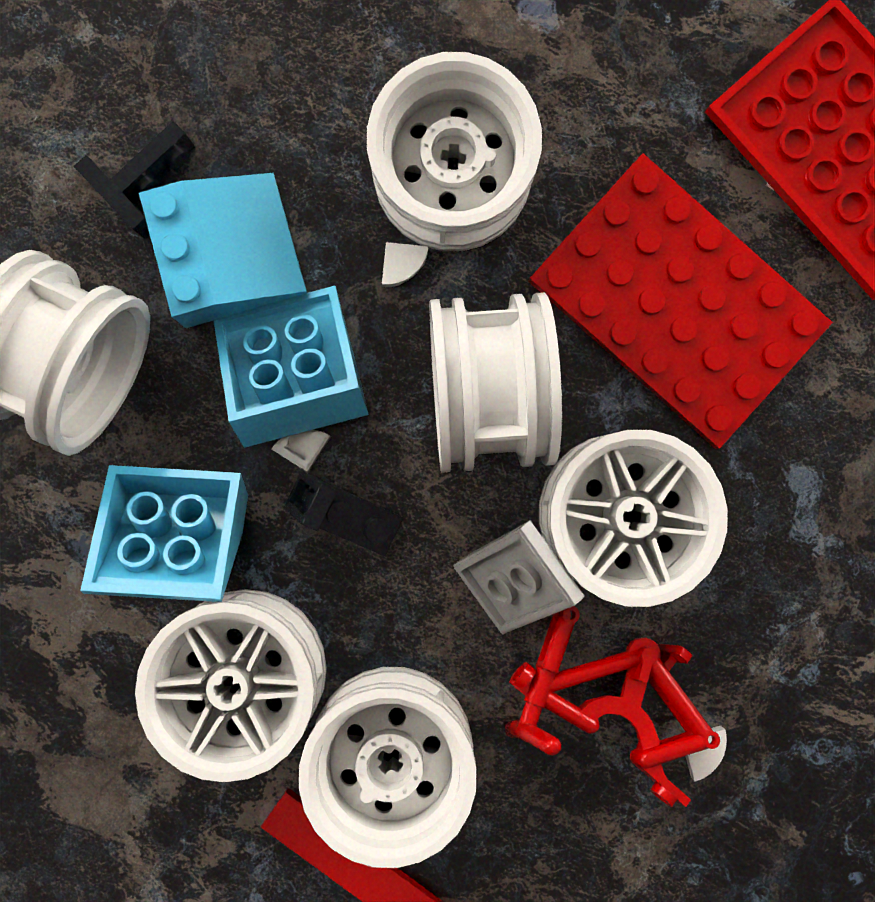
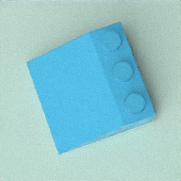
(222, 246)
(288, 368)
(166, 533)

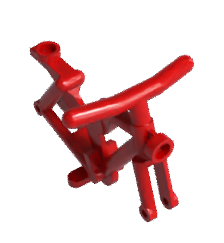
(644, 663)

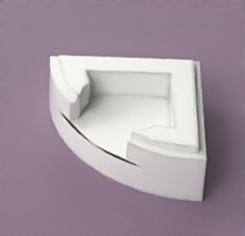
(402, 263)
(302, 447)
(706, 761)

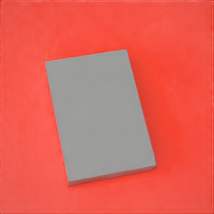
(518, 579)

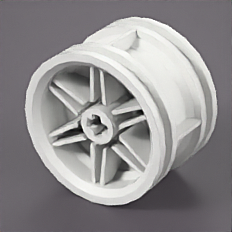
(426, 96)
(65, 350)
(496, 381)
(693, 525)
(201, 740)
(347, 812)

